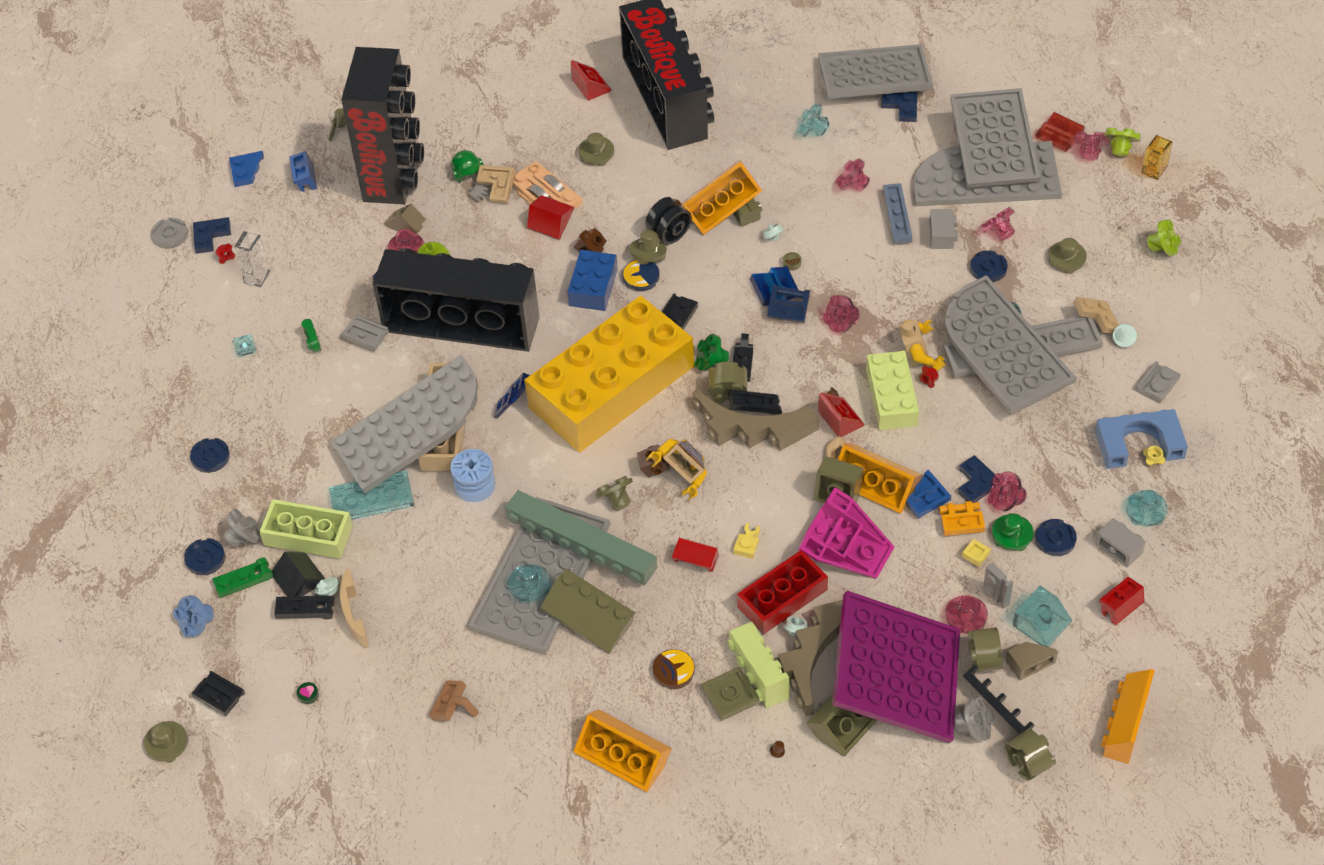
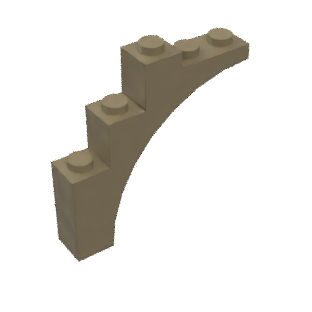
(753, 429)
(808, 647)

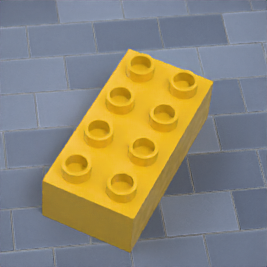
(610, 373)

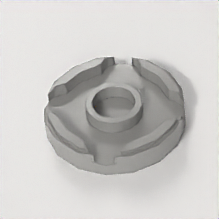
(169, 233)

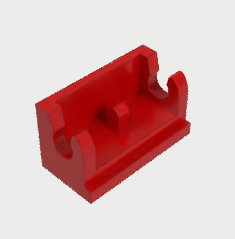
(695, 553)
(1122, 600)

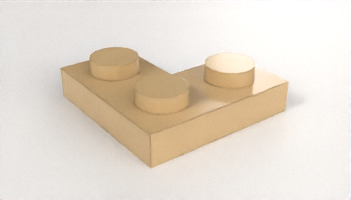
(501, 180)
(1099, 310)

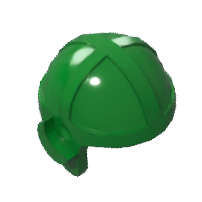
(464, 164)

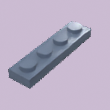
(897, 213)

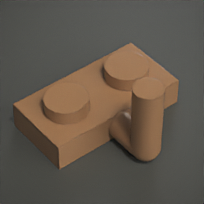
(448, 700)

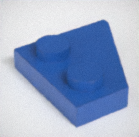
(245, 167)
(927, 496)

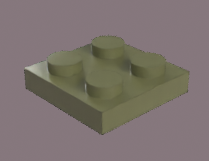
(730, 693)

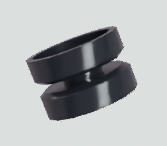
(668, 220)

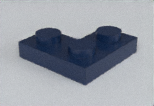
(904, 102)
(207, 230)
(979, 481)

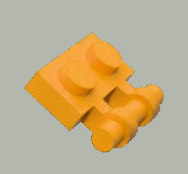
(962, 523)

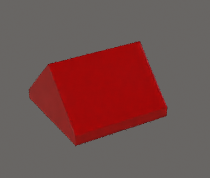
(588, 80)
(549, 216)
(838, 414)

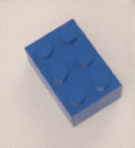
(592, 280)

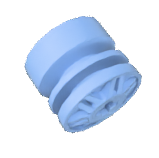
(473, 475)

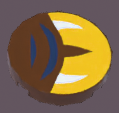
(673, 669)

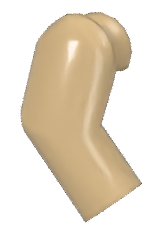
(837, 442)

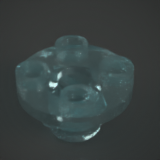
(813, 122)
(1146, 508)
(529, 583)

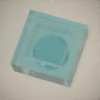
(244, 345)

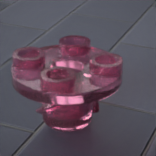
(1091, 144)
(853, 176)
(1000, 225)
(406, 239)
(841, 313)
(1006, 491)
(966, 613)

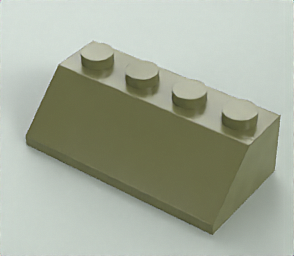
(587, 610)
(839, 727)

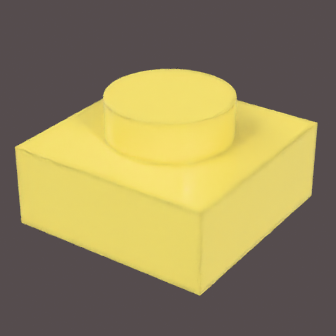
(976, 552)

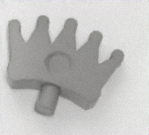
(479, 192)

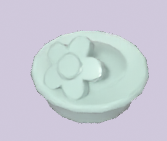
(772, 232)
(1124, 335)
(327, 587)
(794, 623)

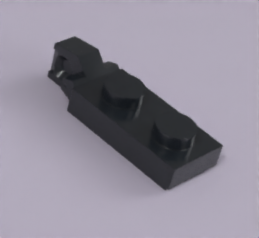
(744, 354)

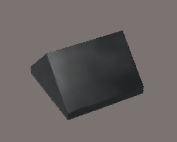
(296, 574)

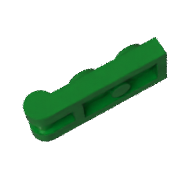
(242, 578)

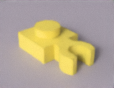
(748, 543)

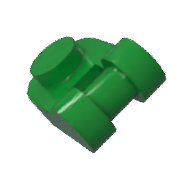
(310, 333)

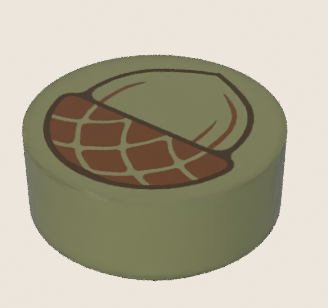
(792, 260)

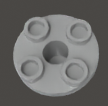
(241, 529)
(975, 720)

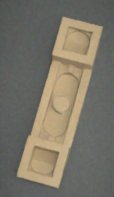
(348, 591)

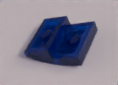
(764, 281)
(511, 395)

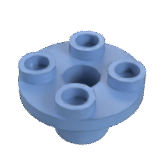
(193, 615)

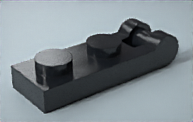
(754, 402)
(304, 607)

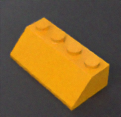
(722, 196)
(882, 478)
(1127, 715)
(621, 749)

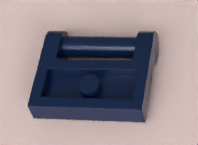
(787, 309)

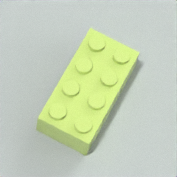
(892, 390)
(306, 528)

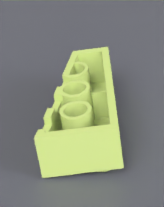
(758, 662)

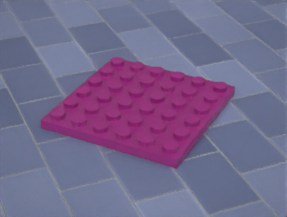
(897, 667)

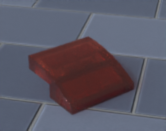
(1059, 131)

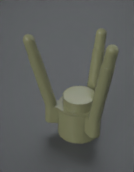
(339, 120)

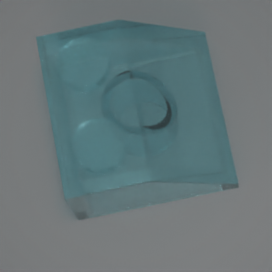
(1042, 617)

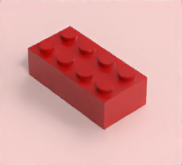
(782, 592)

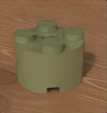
(726, 377)
(985, 649)
(1030, 754)

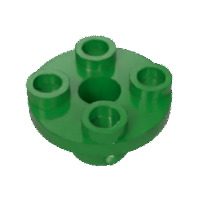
(710, 353)
(1012, 532)

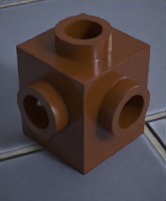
(591, 241)
(645, 466)

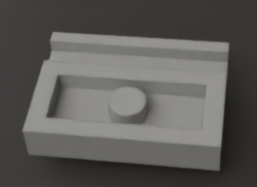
(365, 333)
(1158, 382)
(997, 586)

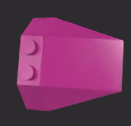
(846, 537)

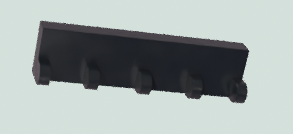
(995, 702)

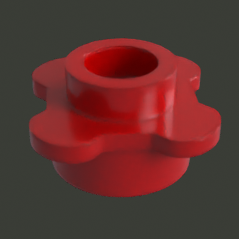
(221, 250)
(929, 376)

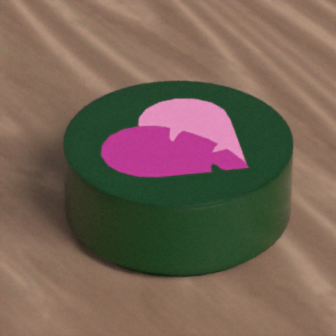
(307, 693)

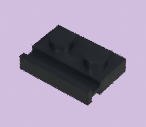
(680, 310)
(218, 693)

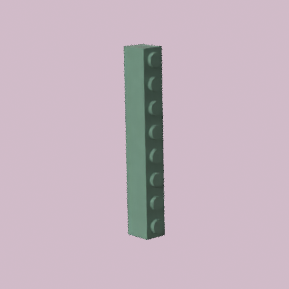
(581, 537)

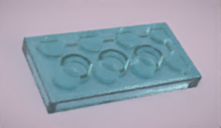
(386, 497)

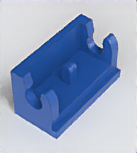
(303, 171)

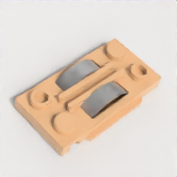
(538, 181)

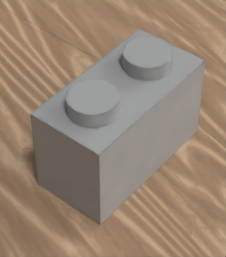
(942, 228)
(1120, 542)

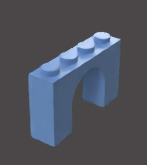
(1160, 424)

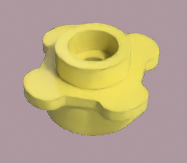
(1154, 451)

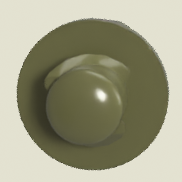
(596, 150)
(648, 248)
(1067, 255)
(616, 494)
(166, 741)

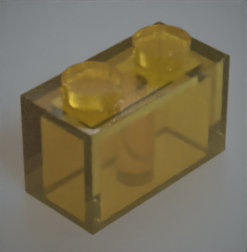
(1157, 157)

